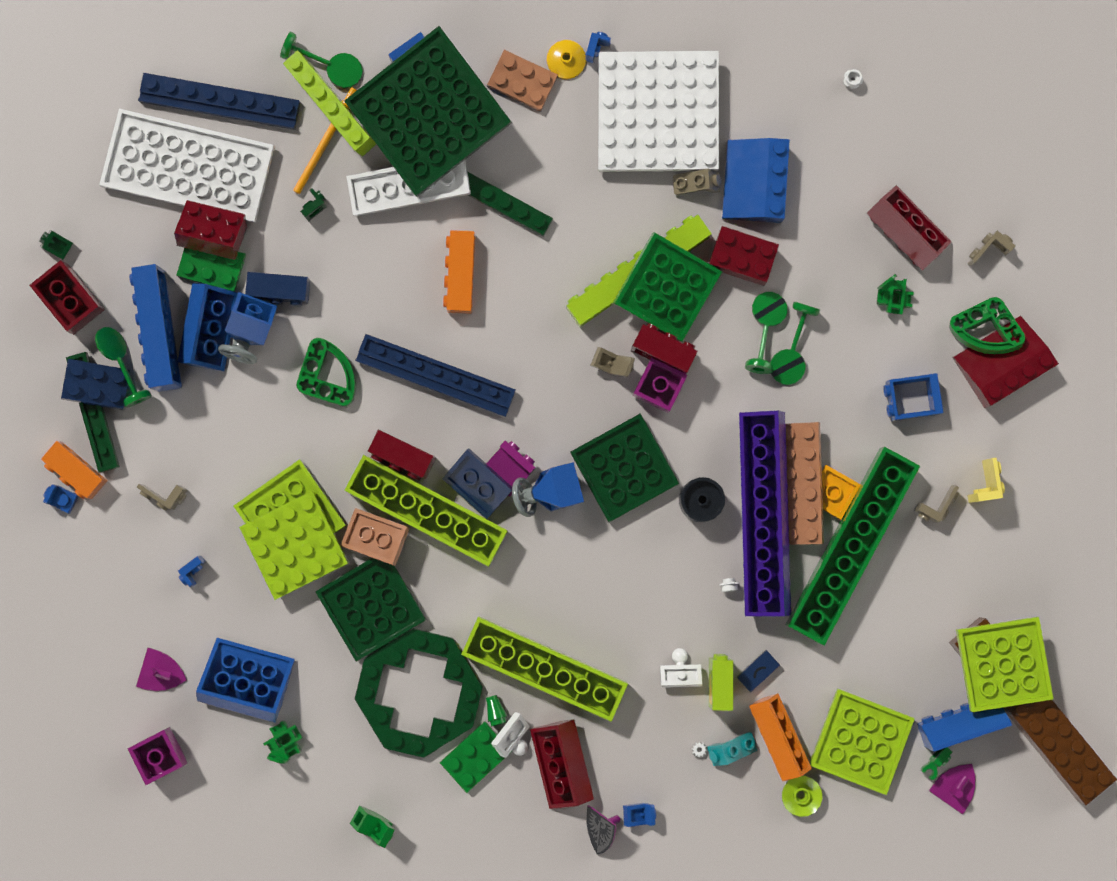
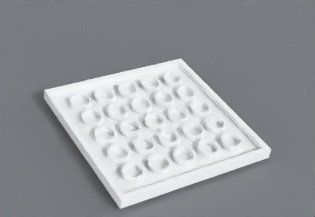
(658, 111)

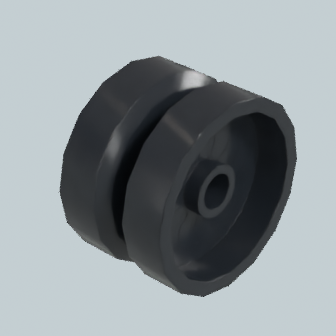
(690, 503)

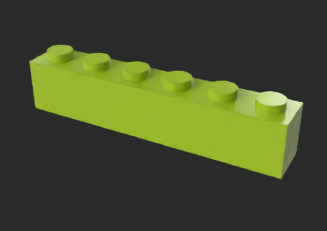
(329, 103)

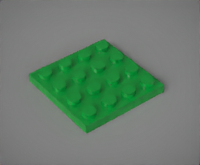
(667, 286)

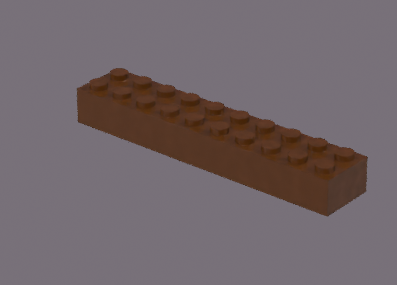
(1059, 744)

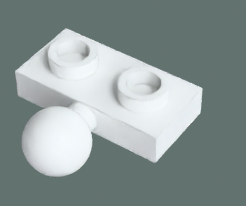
(680, 674)
(510, 737)

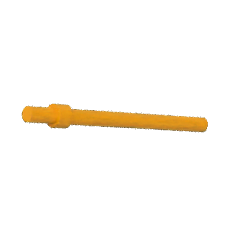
(318, 152)

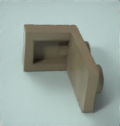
(697, 181)
(1000, 241)
(612, 363)
(176, 497)
(927, 513)

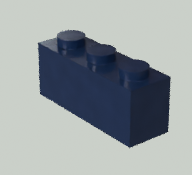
(278, 288)

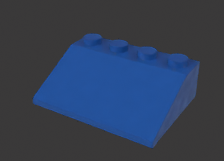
(756, 180)
(245, 680)

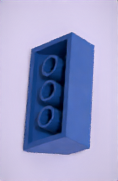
(205, 327)
(960, 725)

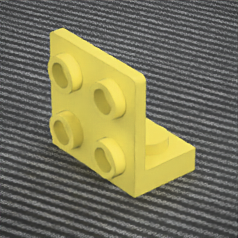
(994, 487)

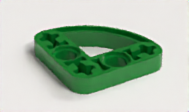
(988, 315)
(313, 377)

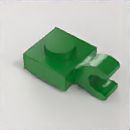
(939, 758)

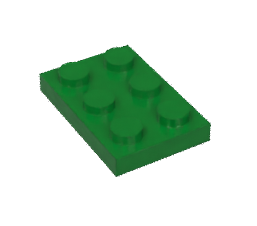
(211, 269)
(473, 757)

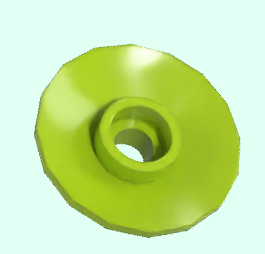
(809, 803)

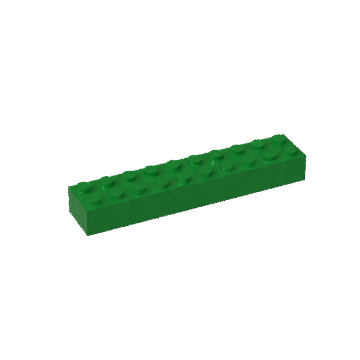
(852, 545)

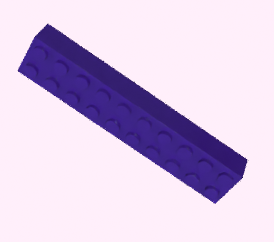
(765, 513)

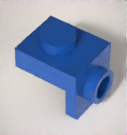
(639, 814)

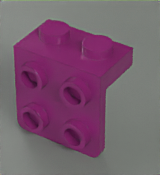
(510, 463)

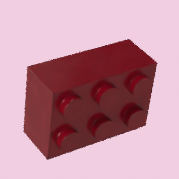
(210, 229)
(743, 255)
(67, 297)
(664, 348)
(401, 455)

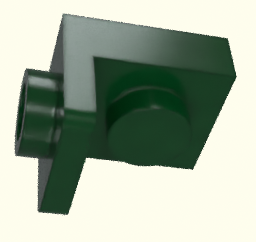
(314, 207)
(55, 244)

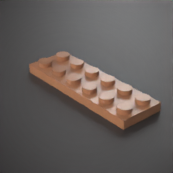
(804, 483)

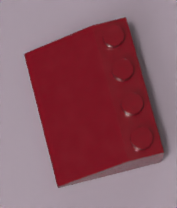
(1001, 374)

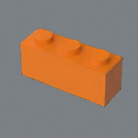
(73, 470)

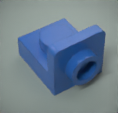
(593, 47)
(60, 498)
(193, 567)

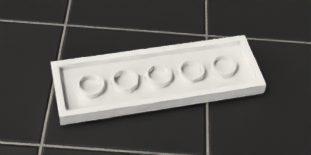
(386, 190)

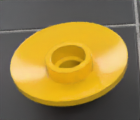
(566, 68)

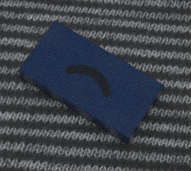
(758, 671)

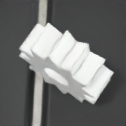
(702, 749)

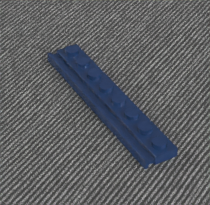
(219, 101)
(435, 375)

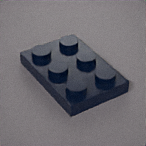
(94, 384)
(477, 483)

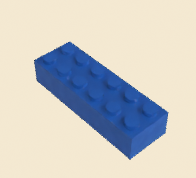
(155, 328)

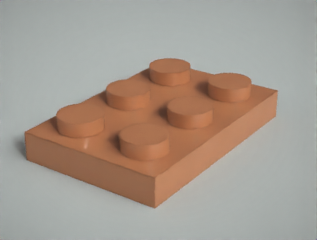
(522, 80)
(375, 536)

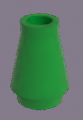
(495, 711)

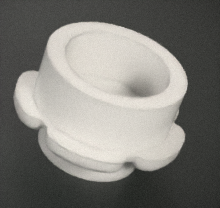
(856, 75)
(729, 585)

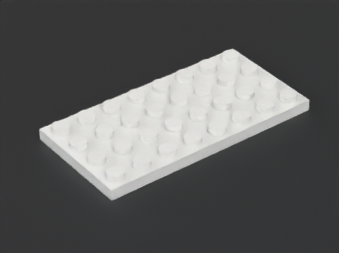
(186, 163)

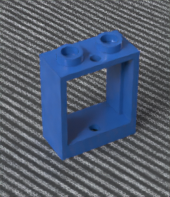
(933, 392)

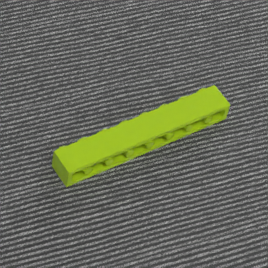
(602, 295)

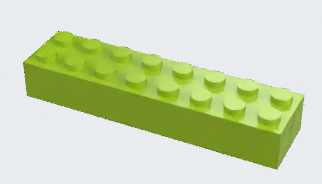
(426, 510)
(544, 668)

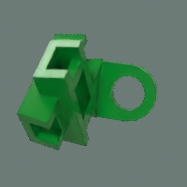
(891, 296)
(286, 741)

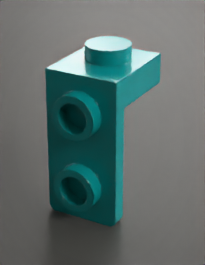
(732, 750)

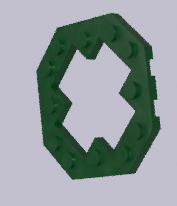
(380, 715)

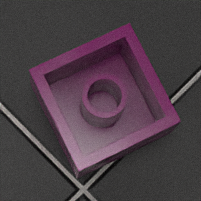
(660, 385)
(157, 756)

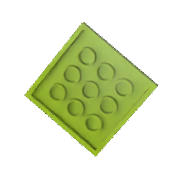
(284, 488)
(293, 545)
(1004, 664)
(861, 741)

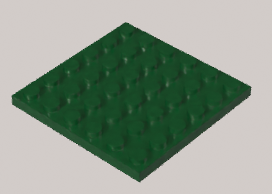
(428, 111)

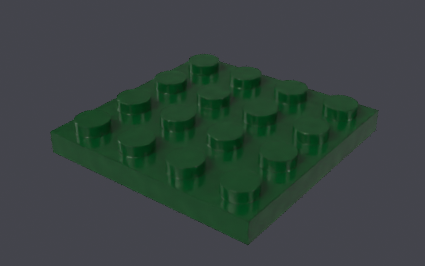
(624, 467)
(370, 606)

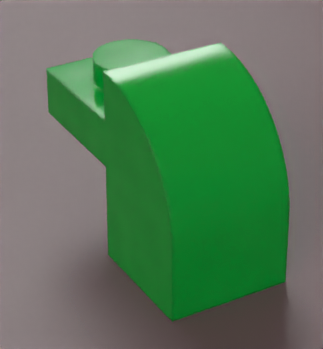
(373, 825)

